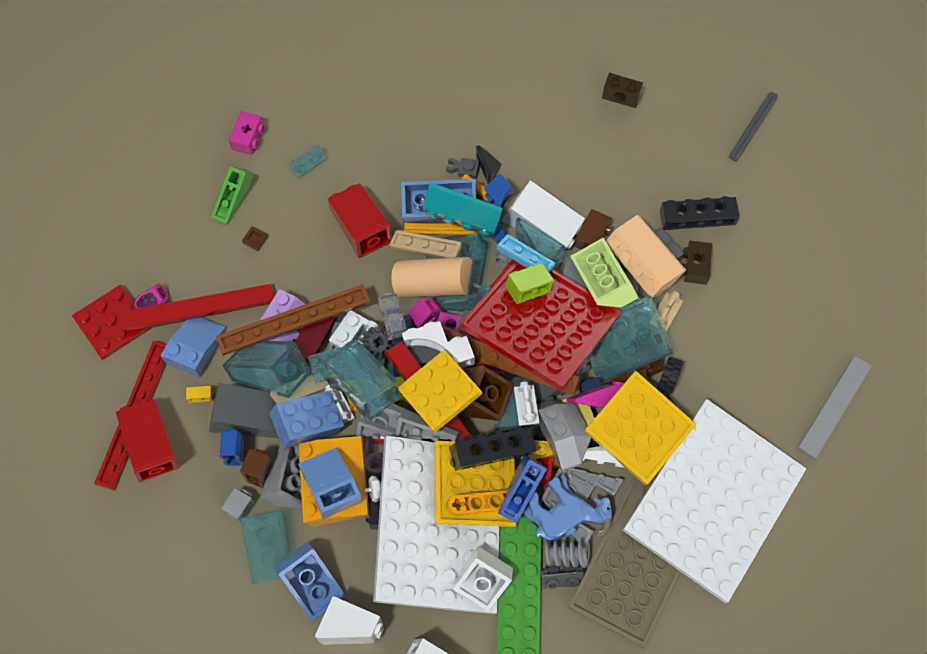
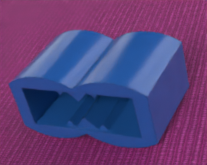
(232, 447)

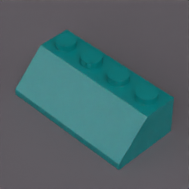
(462, 209)

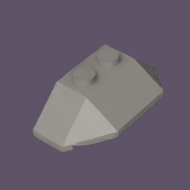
(564, 432)

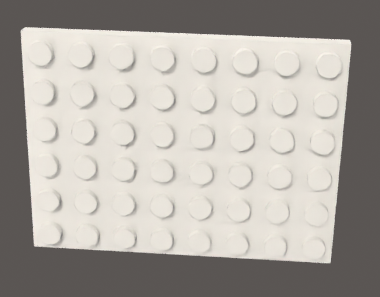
(715, 501)
(414, 556)

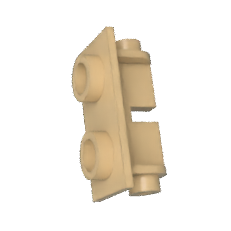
(669, 307)

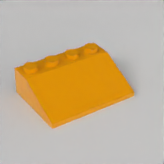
(352, 453)

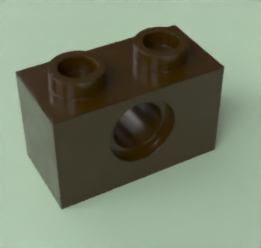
(622, 90)
(698, 252)

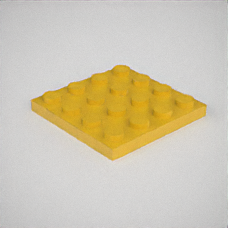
(640, 428)
(469, 481)

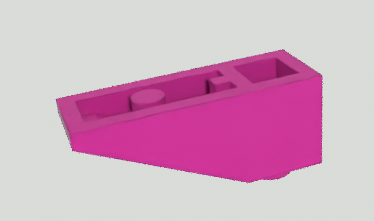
(596, 397)

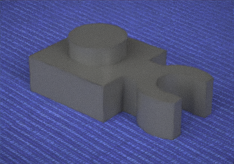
(466, 166)

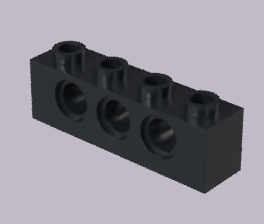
(691, 219)
(464, 459)

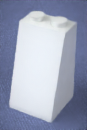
(545, 214)

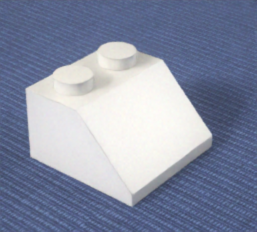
(483, 578)

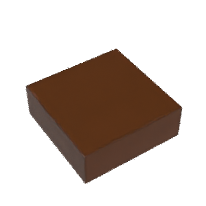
(255, 238)

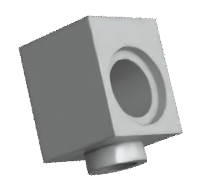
(238, 504)

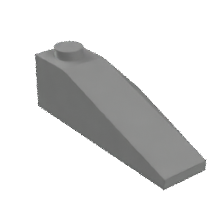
(283, 480)

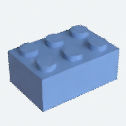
(306, 419)

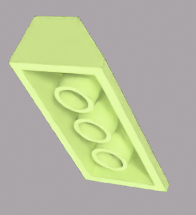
(604, 275)

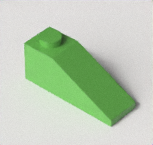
(232, 193)

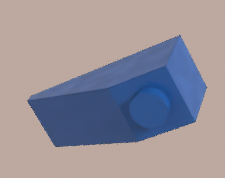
(522, 488)

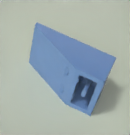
(330, 483)

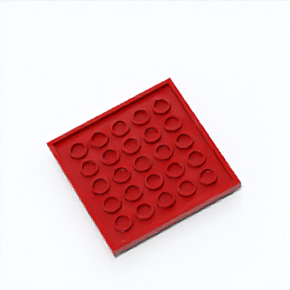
(545, 333)

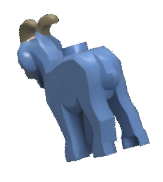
(568, 513)

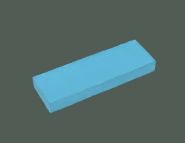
(522, 253)

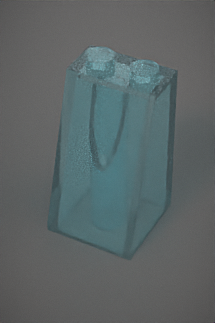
(269, 367)
(362, 379)

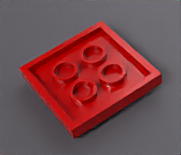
(102, 323)

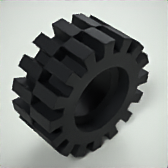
(670, 375)

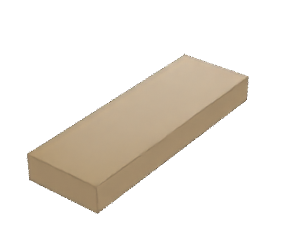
(307, 388)

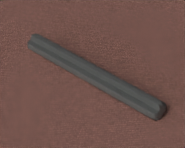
(753, 126)

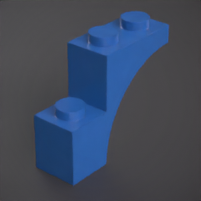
(498, 192)

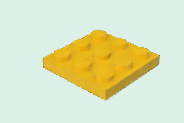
(439, 391)

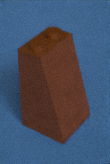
(495, 394)

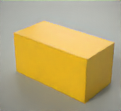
(199, 394)

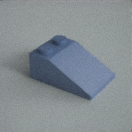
(192, 345)
(309, 580)

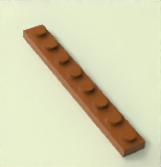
(292, 320)
(489, 356)

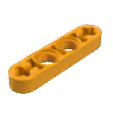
(485, 504)

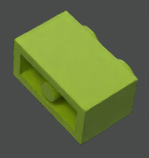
(529, 283)

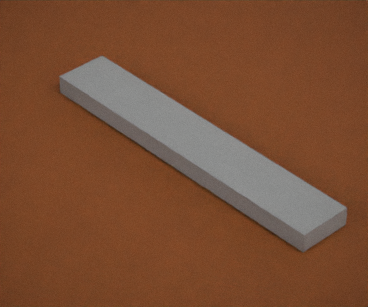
(834, 407)

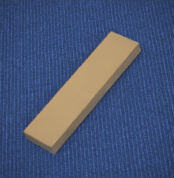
(425, 245)

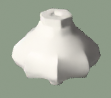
(374, 488)

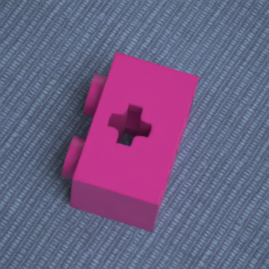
(246, 133)

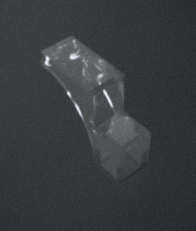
(392, 315)

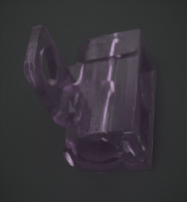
(373, 461)

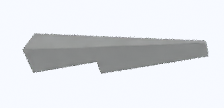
(401, 423)

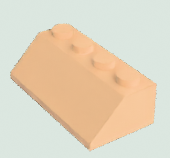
(645, 256)

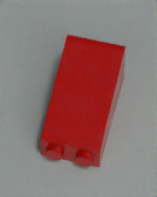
(360, 220)
(146, 440)

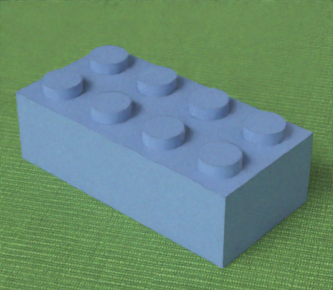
(414, 195)

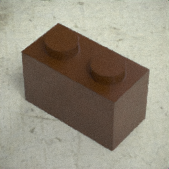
(593, 229)
(256, 467)

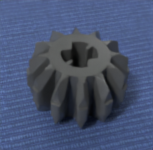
(380, 337)

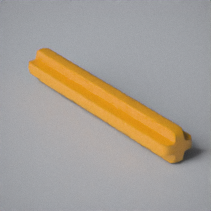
(436, 229)

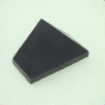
(488, 164)

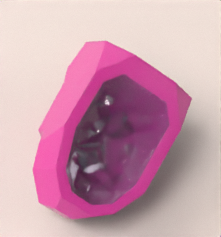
(153, 296)

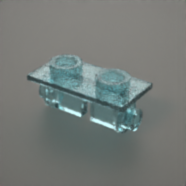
(307, 161)

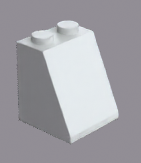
(348, 625)

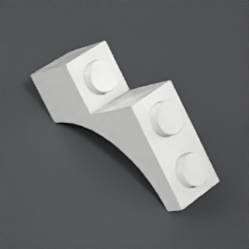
(433, 336)

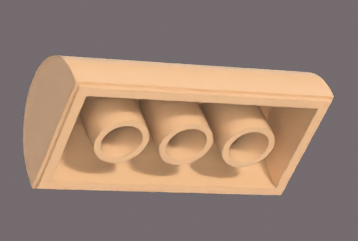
(431, 277)

